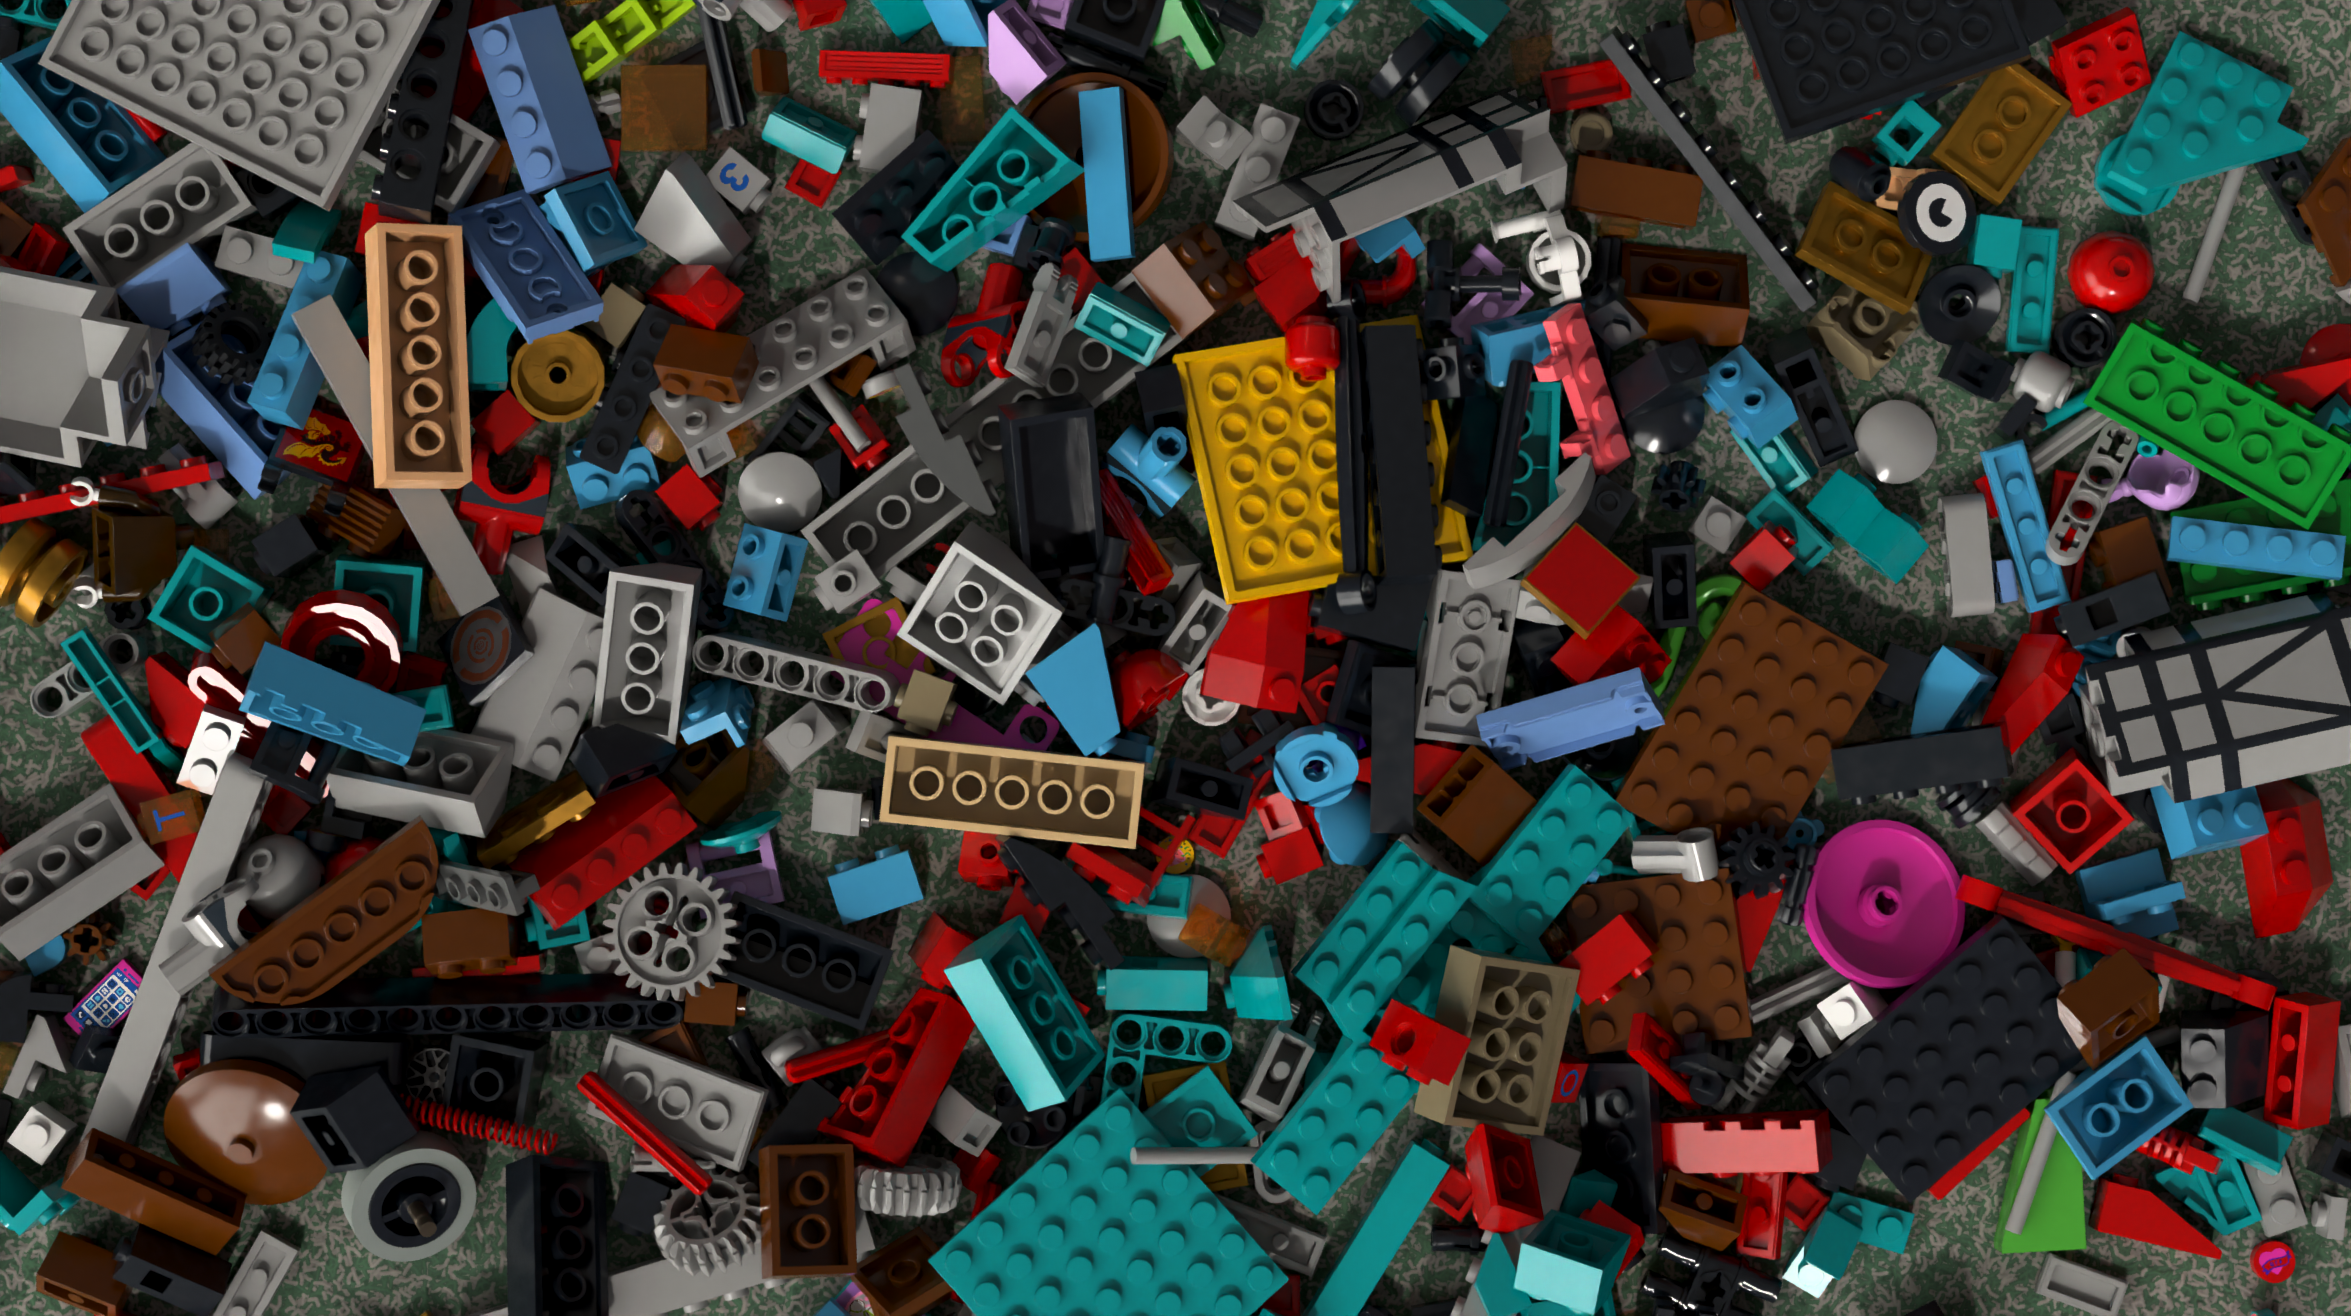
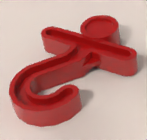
(312, 621)

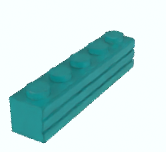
(111, 689)

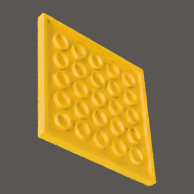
(1271, 469)

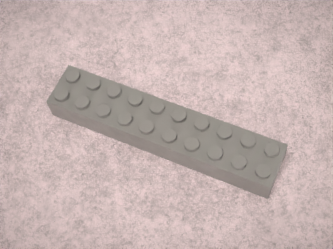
(909, 506)

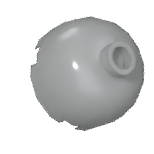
(285, 873)

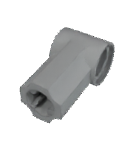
(203, 501)
(1688, 853)

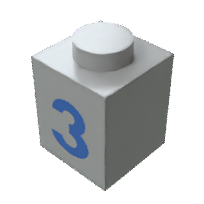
(740, 182)

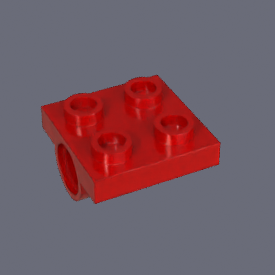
(2100, 62)

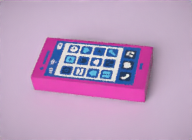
(109, 1000)

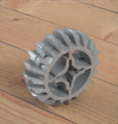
(921, 1188)
(710, 1227)

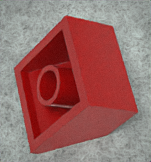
(1502, 1180)

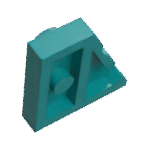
(2218, 1199)

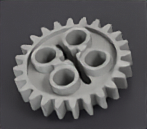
(705, 947)

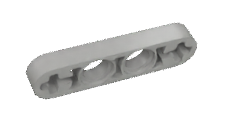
(2091, 492)

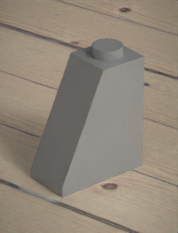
(693, 220)

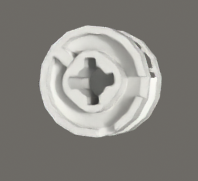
(1205, 709)

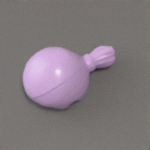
(2158, 481)

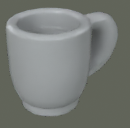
(787, 1047)

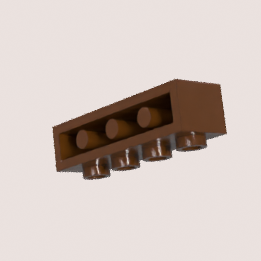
(153, 1191)

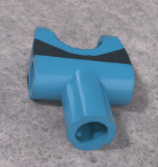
(1152, 465)

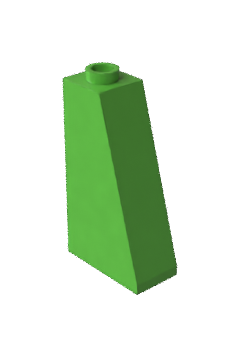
(2057, 1209)

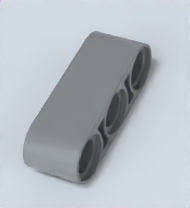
(1968, 555)
(70, 683)

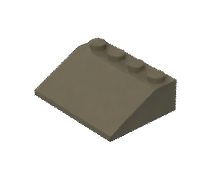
(1517, 1028)

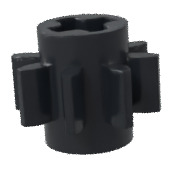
(1678, 486)

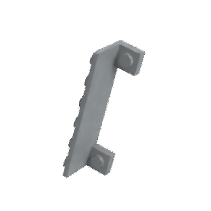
(791, 355)

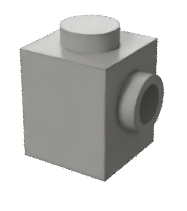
(846, 582)

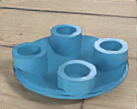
(1347, 828)

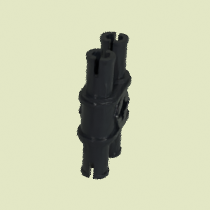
(1704, 1265)

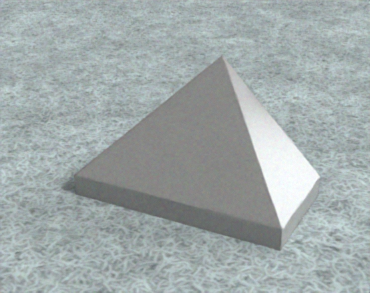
(529, 570)

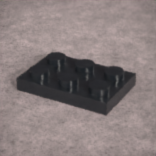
(896, 197)

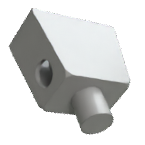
(805, 734)

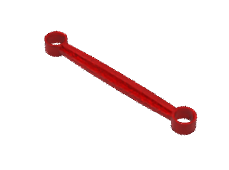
(2107, 940)

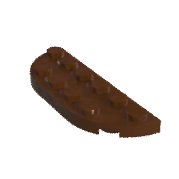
(337, 924)

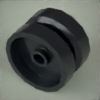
(1416, 69)

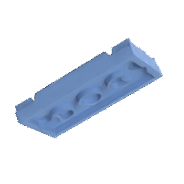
(526, 266)
(1571, 719)

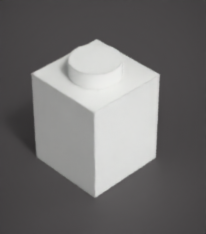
(1852, 1008)
(42, 1133)

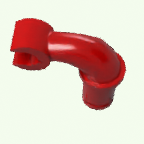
(1394, 287)

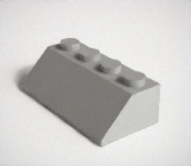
(170, 205)
(647, 648)
(553, 690)
(450, 781)
(71, 870)

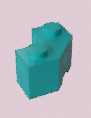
(1878, 535)

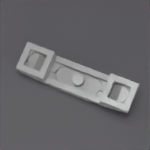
(1496, 563)

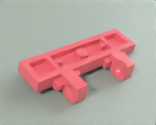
(1579, 367)

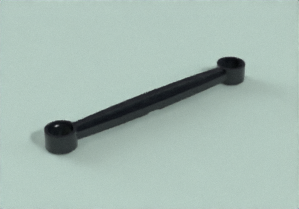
(1355, 585)

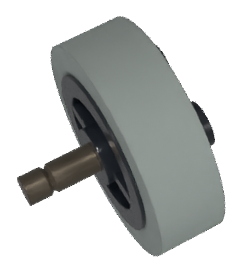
(410, 1199)

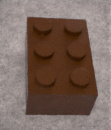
(807, 1211)

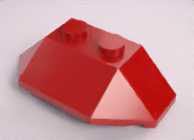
(2290, 864)

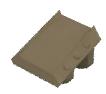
(1861, 330)

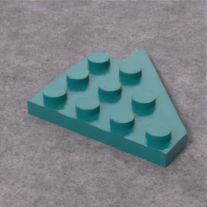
(2203, 120)

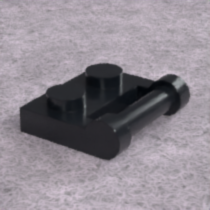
(281, 756)

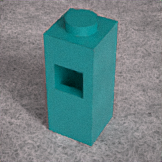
(1155, 984)

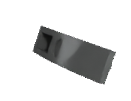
(949, 460)

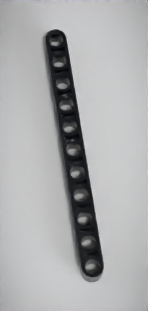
(451, 1007)

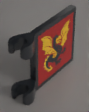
(322, 452)

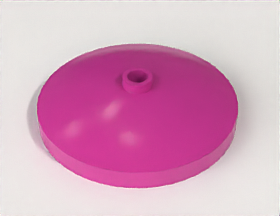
(1915, 898)

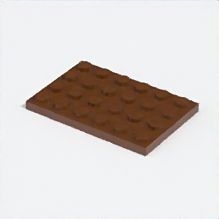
(1750, 722)

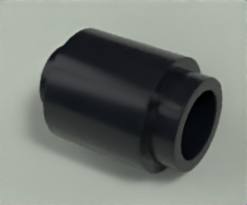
(1860, 173)

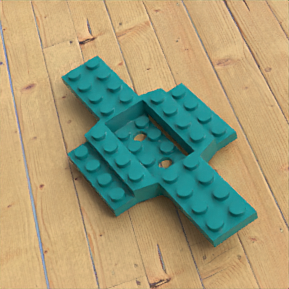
(1396, 946)

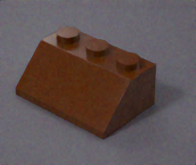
(1688, 293)

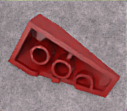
(1260, 654)

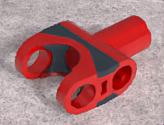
(987, 331)
(501, 508)

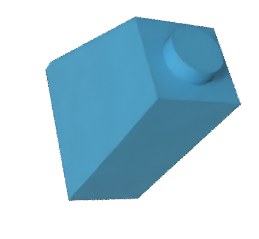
(1080, 691)

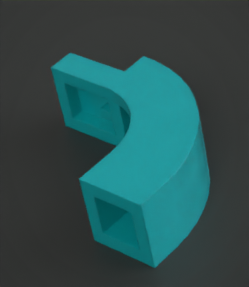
(488, 349)

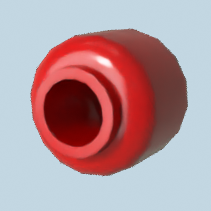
(1312, 347)

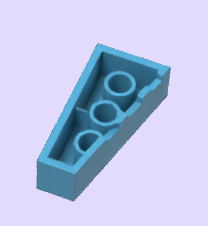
(332, 705)

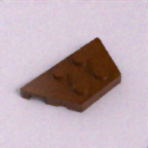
(2328, 212)

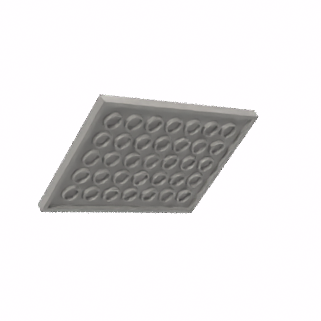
(251, 80)

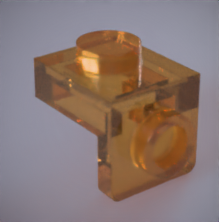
(1214, 935)

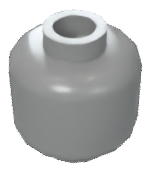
(2043, 380)

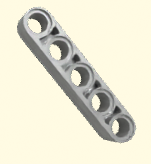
(777, 676)

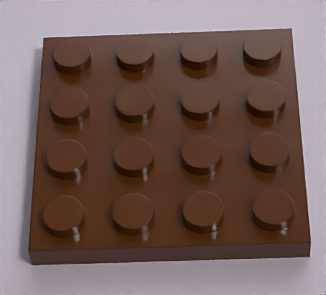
(1696, 973)

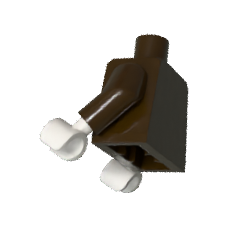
(131, 544)

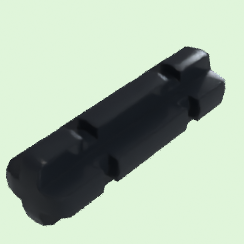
(1797, 886)

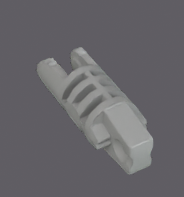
(1761, 1072)

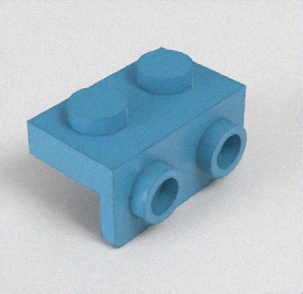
(598, 486)
(715, 708)

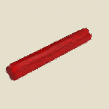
(644, 1133)

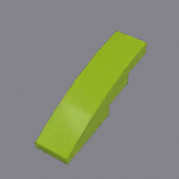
(623, 33)

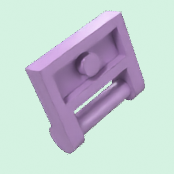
(1484, 306)
(755, 880)

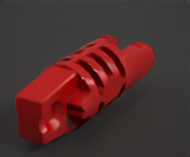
(2180, 1151)

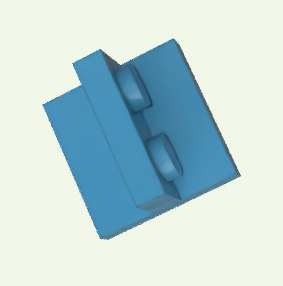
(593, 222)
(2131, 893)

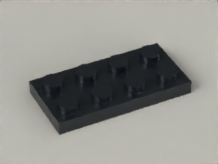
(1625, 1137)

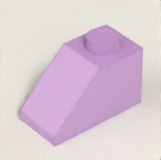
(1019, 52)

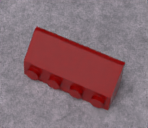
(603, 848)

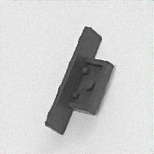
(488, 889)

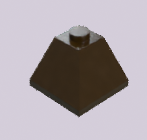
(709, 776)

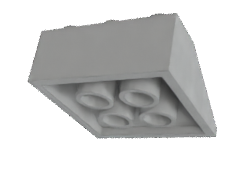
(982, 614)

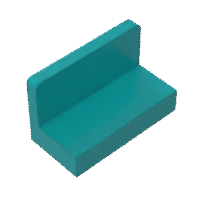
(2245, 1138)

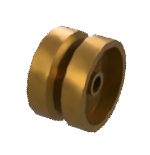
(578, 389)
(38, 571)

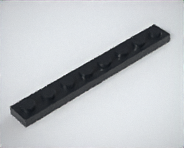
(1701, 153)

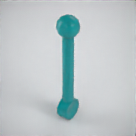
(1606, 867)

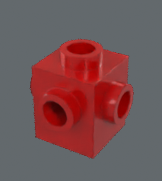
(981, 863)

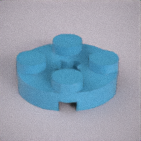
(1309, 744)

